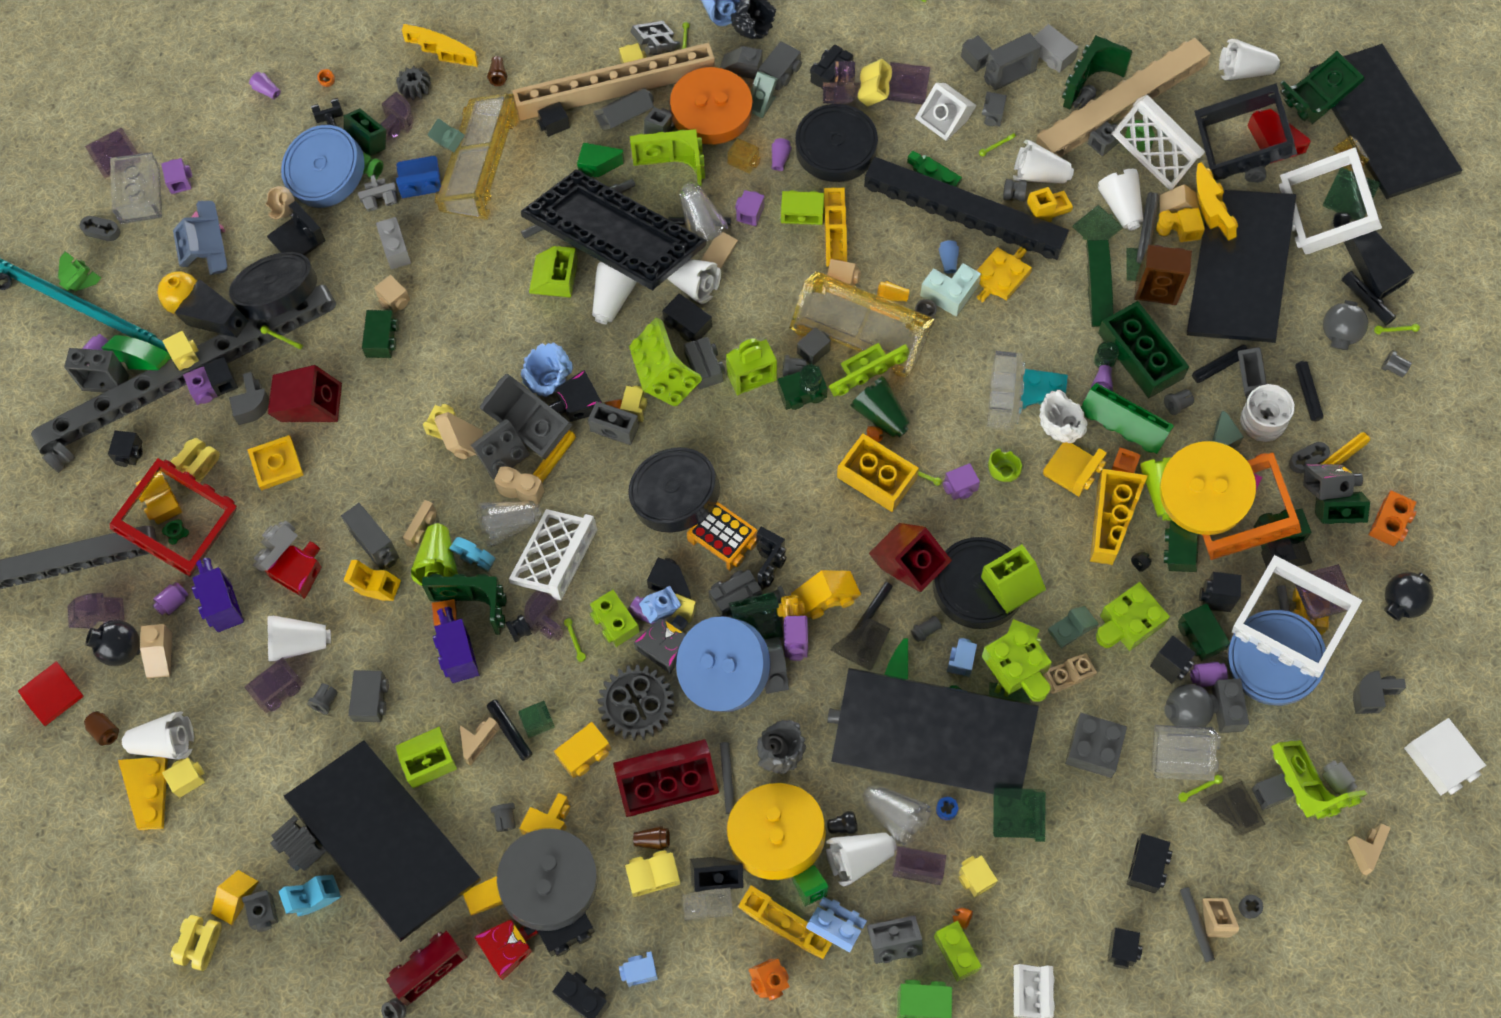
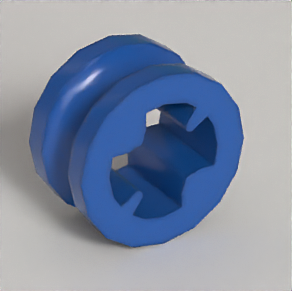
(954, 810)

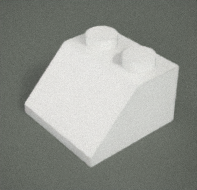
(945, 110)

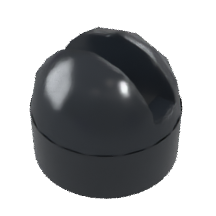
(1341, 219)
(8, 284)
(1141, 557)

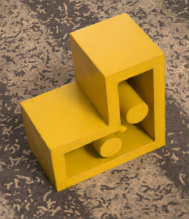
(827, 590)

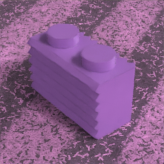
(795, 637)

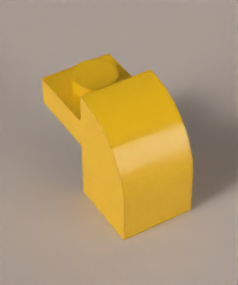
(1048, 205)
(372, 583)
(538, 820)

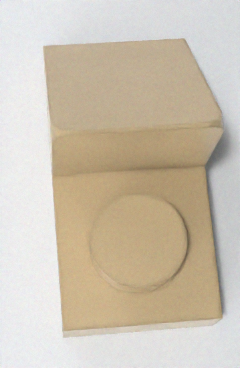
(475, 744)
(1368, 851)

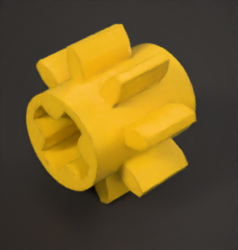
(790, 606)

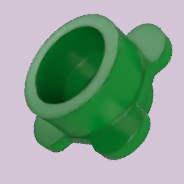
(169, 530)

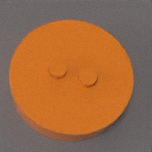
(712, 103)

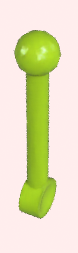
(685, 25)
(982, 152)
(264, 329)
(1379, 329)
(937, 481)
(580, 656)
(1218, 779)

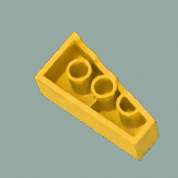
(1114, 508)

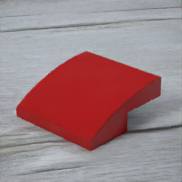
(50, 693)

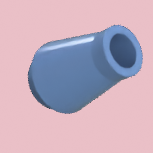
(949, 256)

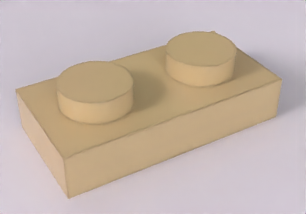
(415, 532)

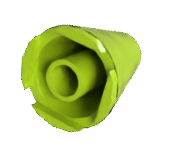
(1154, 471)
(434, 554)

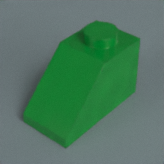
(599, 160)
(810, 885)

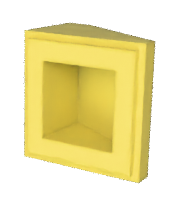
(687, 608)

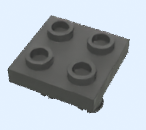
(500, 448)

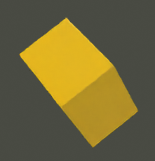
(229, 896)

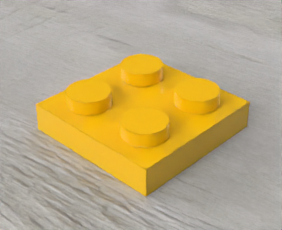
(275, 462)

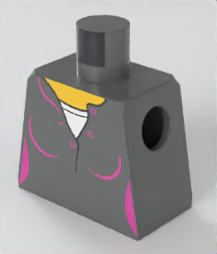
(1330, 480)
(662, 642)

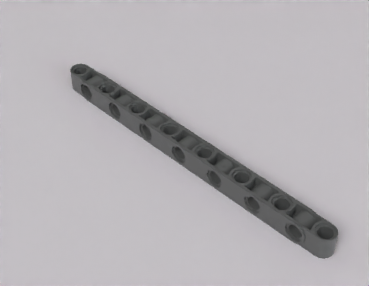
(132, 396)

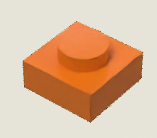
(1126, 461)
(438, 605)

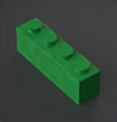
(1126, 418)

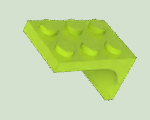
(669, 147)
(659, 367)
(1307, 785)

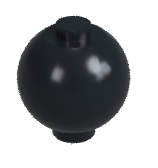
(1408, 595)
(114, 642)

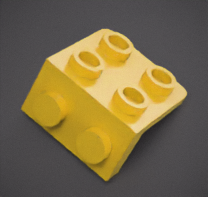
(1074, 467)

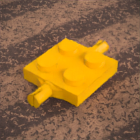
(1002, 273)

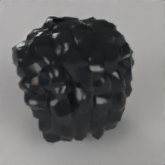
(753, 18)

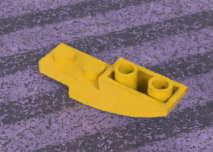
(1211, 203)

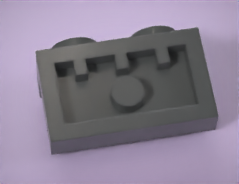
(895, 939)

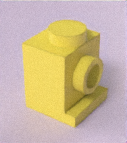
(634, 401)
(430, 425)

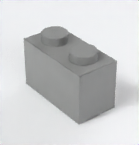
(1056, 48)
(393, 243)

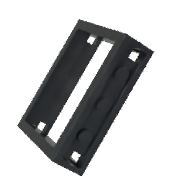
(1238, 106)

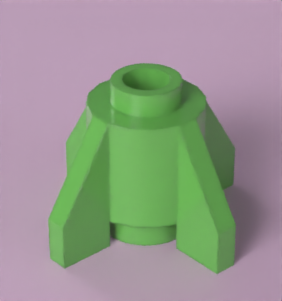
(75, 274)

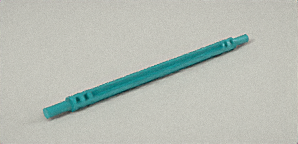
(79, 304)

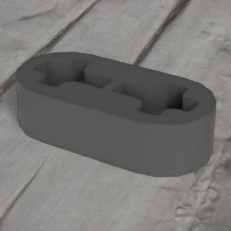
(100, 227)
(1306, 453)

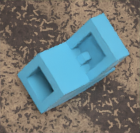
(311, 896)

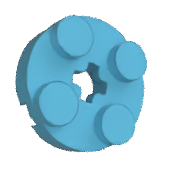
(471, 553)

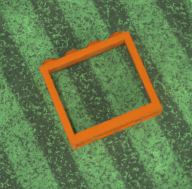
(1262, 534)

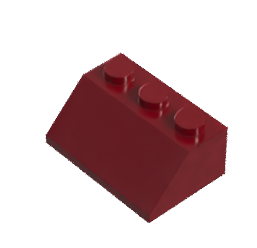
(425, 968)

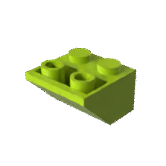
(554, 272)
(1013, 578)
(425, 757)

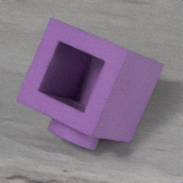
(177, 175)
(749, 207)
(199, 386)
(961, 482)

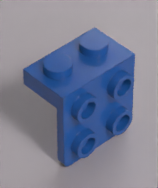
(418, 176)

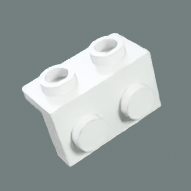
(1033, 991)

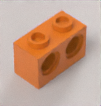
(1390, 517)

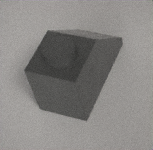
(743, 61)

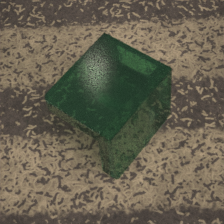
(536, 719)

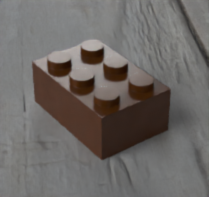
(1162, 274)

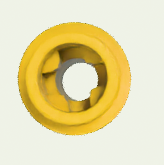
(892, 292)

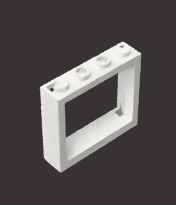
(1343, 232)
(1313, 584)

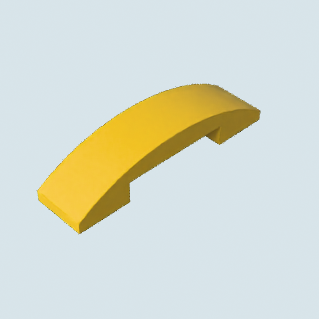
(783, 922)

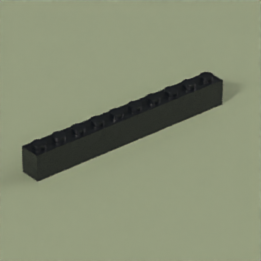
(966, 208)

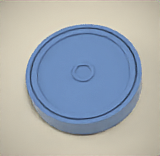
(322, 166)
(723, 664)
(1265, 676)

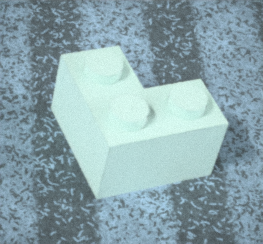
(952, 292)

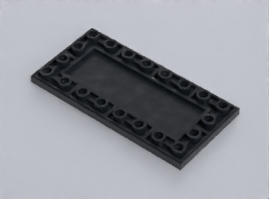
(1393, 127)
(614, 229)
(1243, 278)
(933, 732)
(382, 840)

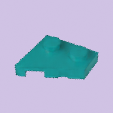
(1039, 384)

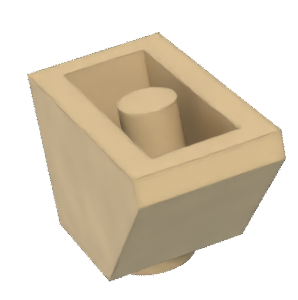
(457, 434)
(156, 650)

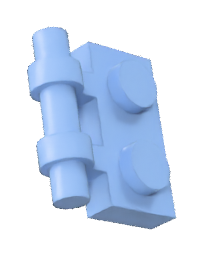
(834, 929)

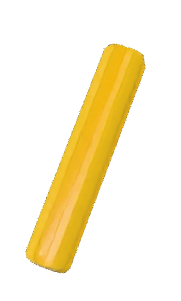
(1348, 449)
(547, 465)

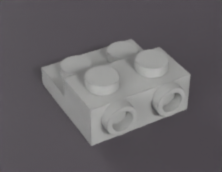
(277, 540)

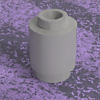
(1339, 778)

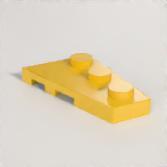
(146, 790)

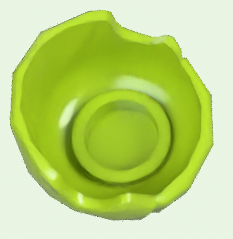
(1008, 461)

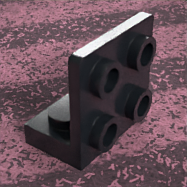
(298, 234)
(773, 549)

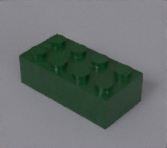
(1144, 349)

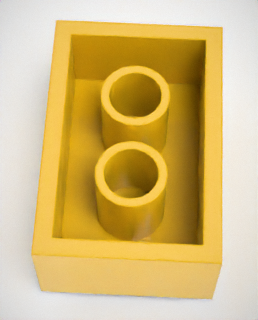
(877, 472)

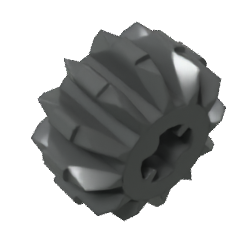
(413, 82)

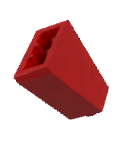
(1268, 131)

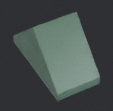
(1227, 432)

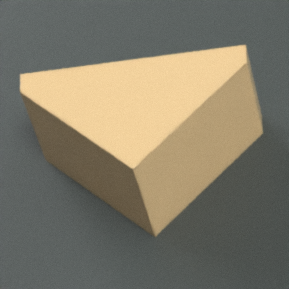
(1178, 199)
(1219, 918)

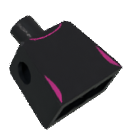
(576, 397)

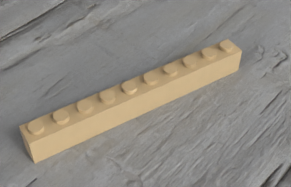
(612, 81)
(1118, 102)

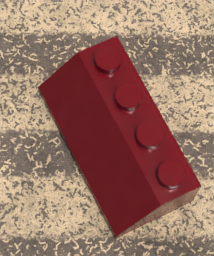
(666, 778)

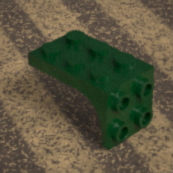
(1097, 57)
(1322, 88)
(464, 588)

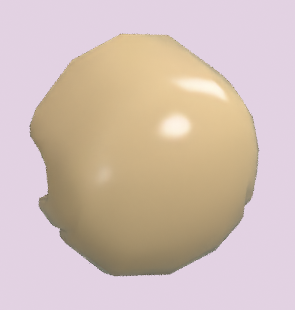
(278, 201)

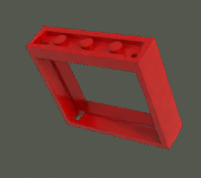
(155, 548)

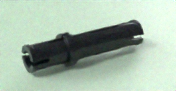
(1369, 298)

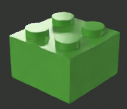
(924, 1000)

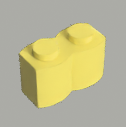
(875, 82)
(652, 874)

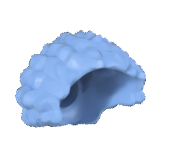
(546, 369)

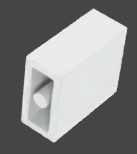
(1445, 757)

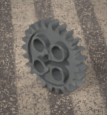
(617, 711)

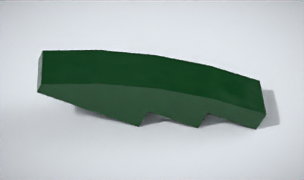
(1099, 281)

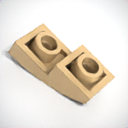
(720, 249)
(1070, 673)

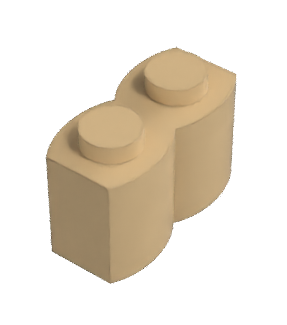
(516, 485)

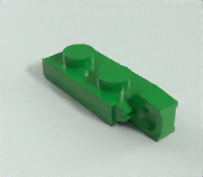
(933, 169)

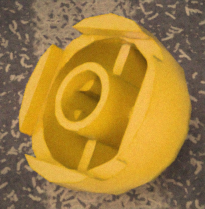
(174, 289)

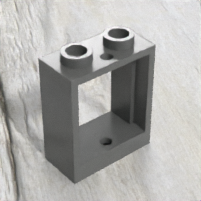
(1012, 61)
(624, 108)
(103, 369)
(370, 537)

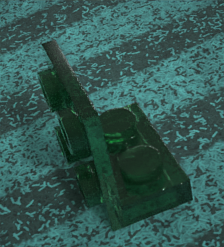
(1346, 196)
(759, 613)
(1019, 813)

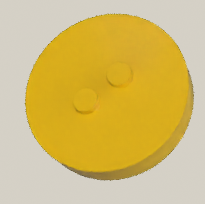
(1207, 488)
(776, 831)

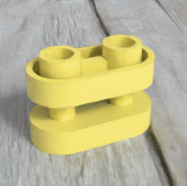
(196, 459)
(190, 930)

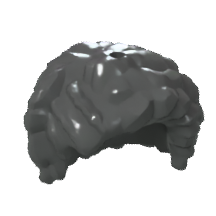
(786, 744)

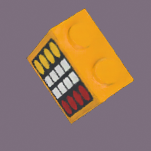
(724, 535)

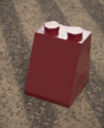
(305, 396)
(910, 555)

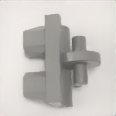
(370, 195)

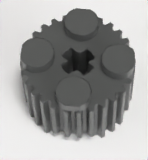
(297, 844)

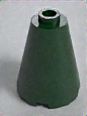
(882, 408)

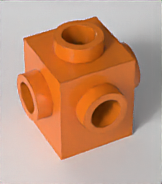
(769, 979)

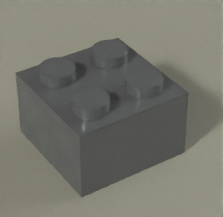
(1096, 745)

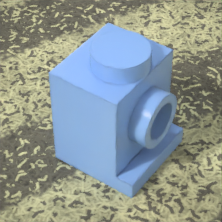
(660, 604)
(962, 657)
(638, 970)

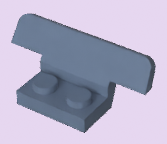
(201, 239)

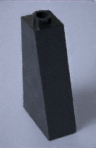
(1378, 264)
(210, 312)

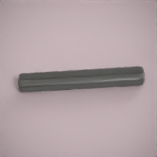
(1147, 225)

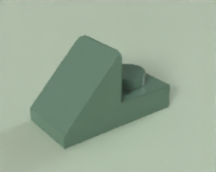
(762, 93)
(445, 135)
(1073, 626)

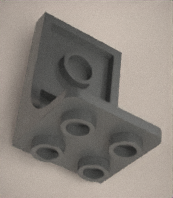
(531, 417)

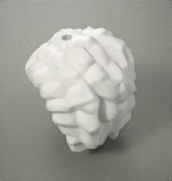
(1062, 417)

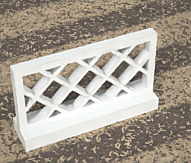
(1165, 127)
(571, 554)

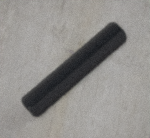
(1218, 364)
(1309, 391)
(509, 730)

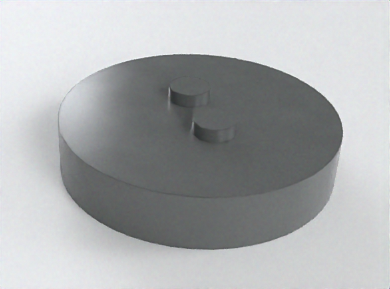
(547, 879)

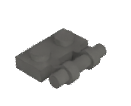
(652, 34)

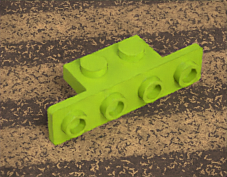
(866, 365)

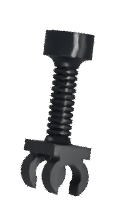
(328, 114)

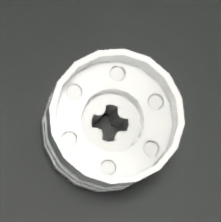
(1270, 402)

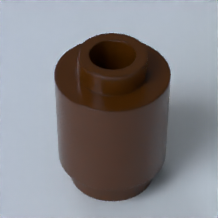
(101, 728)

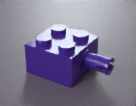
(216, 597)
(454, 648)

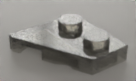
(863, 643)
(1235, 807)

